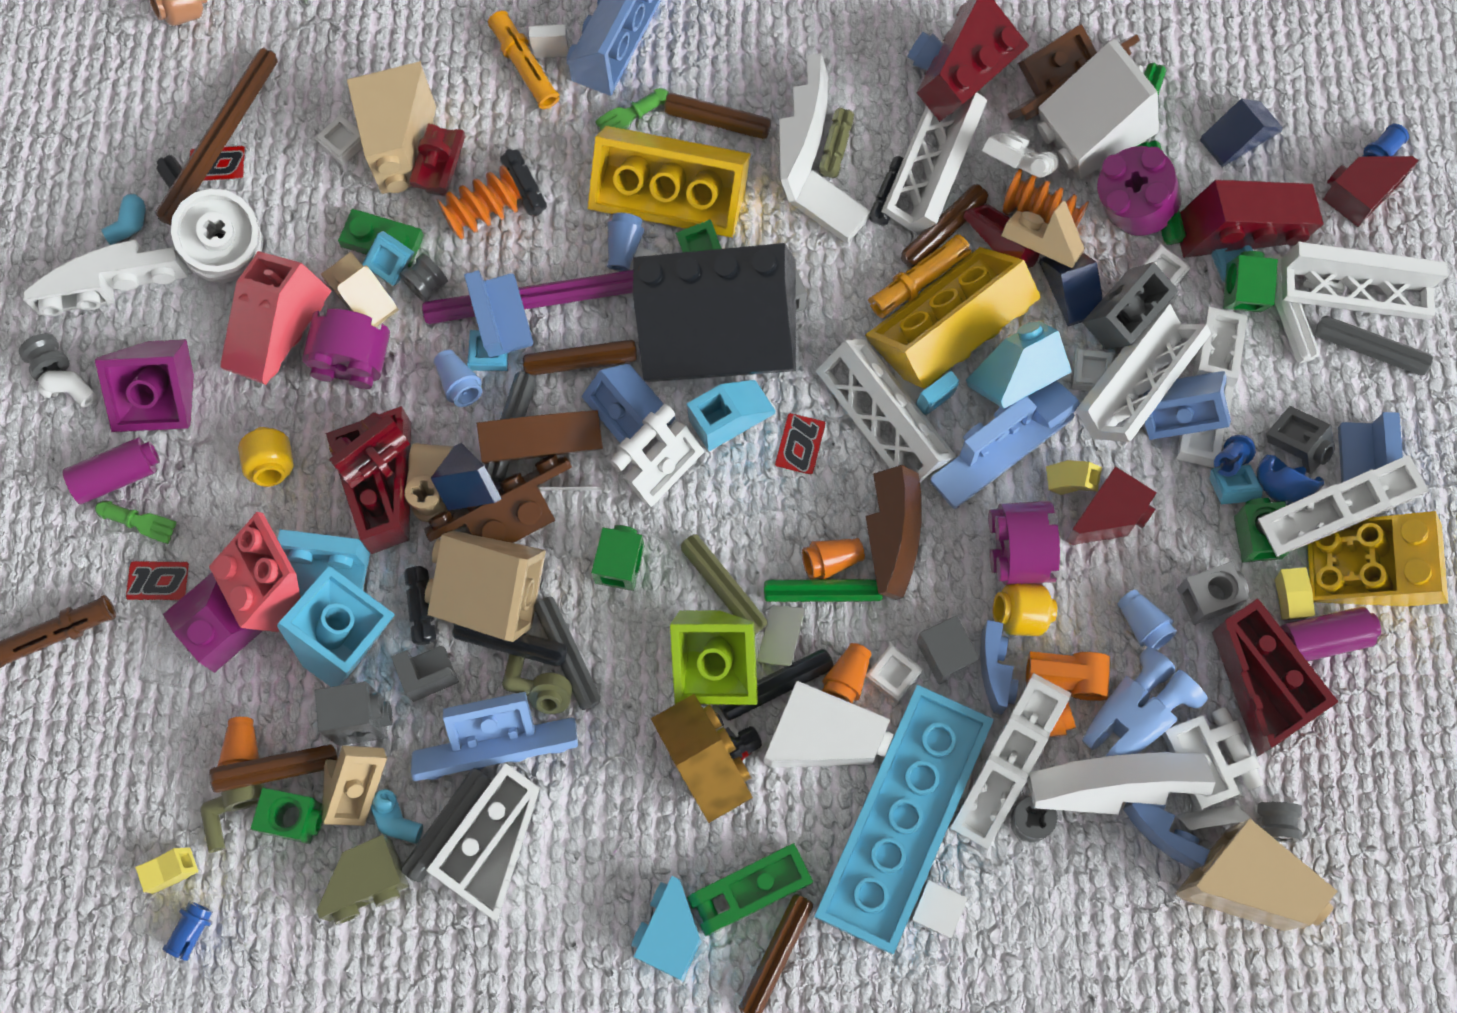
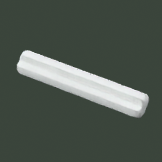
(1294, 323)

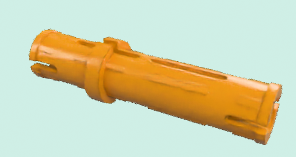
(516, 47)
(908, 284)

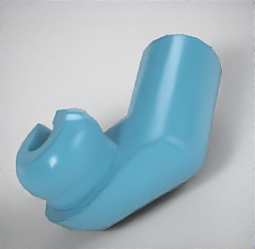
(129, 220)
(390, 819)

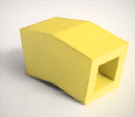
(1073, 476)
(1294, 594)
(166, 870)

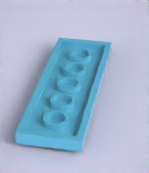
(904, 820)

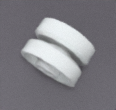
(206, 215)

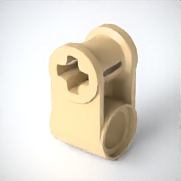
(423, 462)

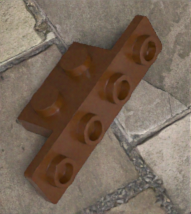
(1055, 64)
(512, 517)

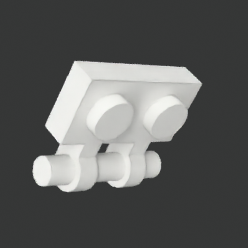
(1014, 150)
(664, 462)
(1197, 737)

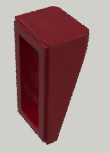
(990, 225)

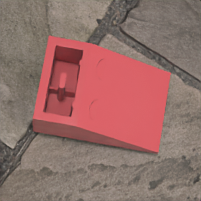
(269, 315)

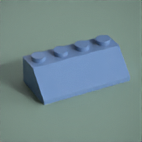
(609, 42)

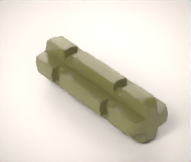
(836, 143)

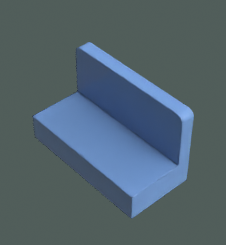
(499, 313)
(622, 400)
(1190, 407)
(1369, 444)

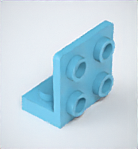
(313, 553)

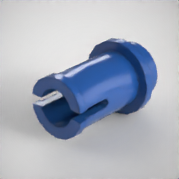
(1388, 142)
(1236, 452)
(188, 930)

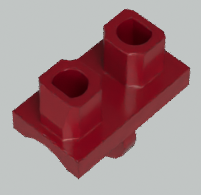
(437, 159)
(369, 451)

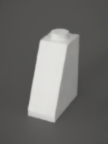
(826, 732)

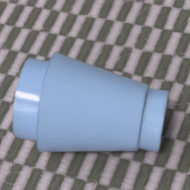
(457, 379)
(1146, 620)

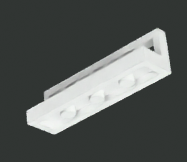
(941, 172)
(1362, 267)
(1135, 373)
(890, 399)

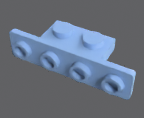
(992, 451)
(491, 734)

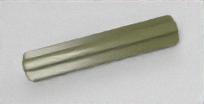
(722, 581)

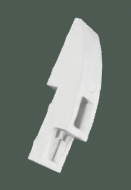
(92, 277)

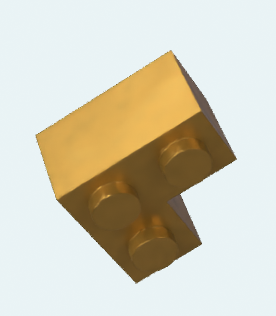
(704, 756)

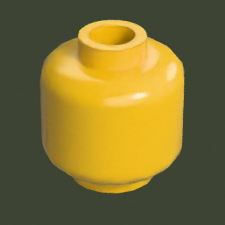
(265, 456)
(1024, 609)

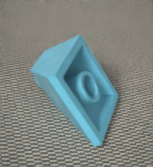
(1021, 365)
(333, 627)

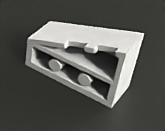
(488, 842)

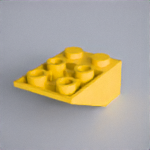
(1381, 562)

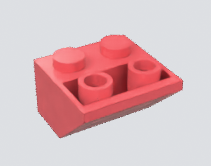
(256, 576)

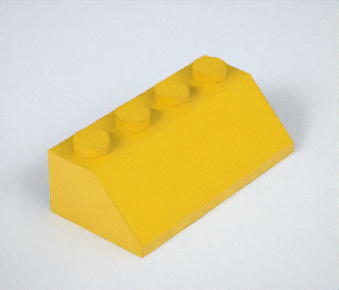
(667, 180)
(954, 315)

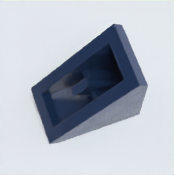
(1240, 131)
(1074, 288)
(464, 480)

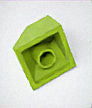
(713, 657)

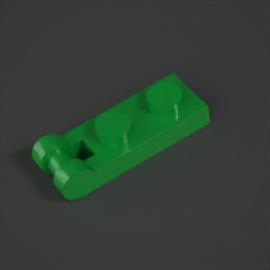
(751, 888)

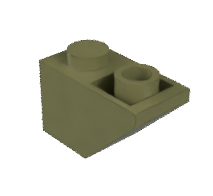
(363, 877)

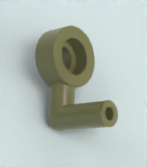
(547, 692)
(229, 801)

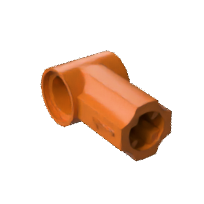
(1081, 674)

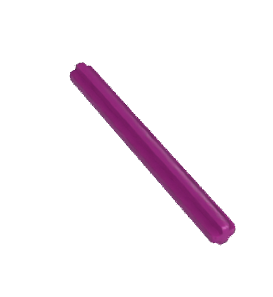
(537, 295)

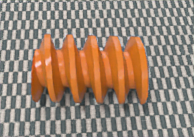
(1029, 198)
(480, 202)

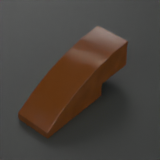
(539, 436)
(895, 529)

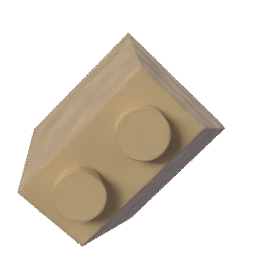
(391, 119)
(485, 584)
(1259, 881)

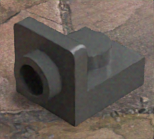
(1303, 437)

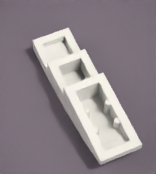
(803, 132)
(1219, 353)
(1342, 505)
(1011, 761)
(1106, 782)

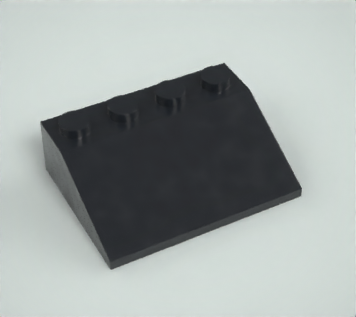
(716, 312)

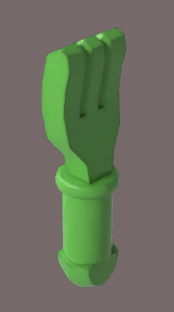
(623, 117)
(147, 524)

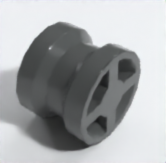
(423, 277)
(43, 355)
(1281, 820)
(1027, 825)

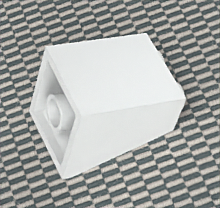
(1100, 111)

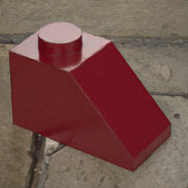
(1366, 184)
(1114, 510)

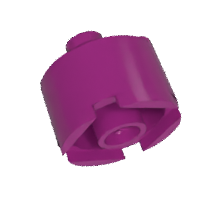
(1144, 171)
(345, 348)
(1024, 543)

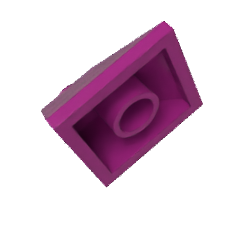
(147, 386)
(208, 625)

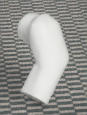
(66, 381)

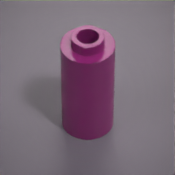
(111, 470)
(1334, 633)

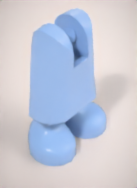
(1136, 716)

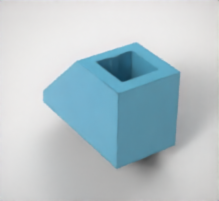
(728, 411)
(672, 935)

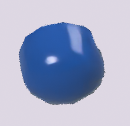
(1285, 483)

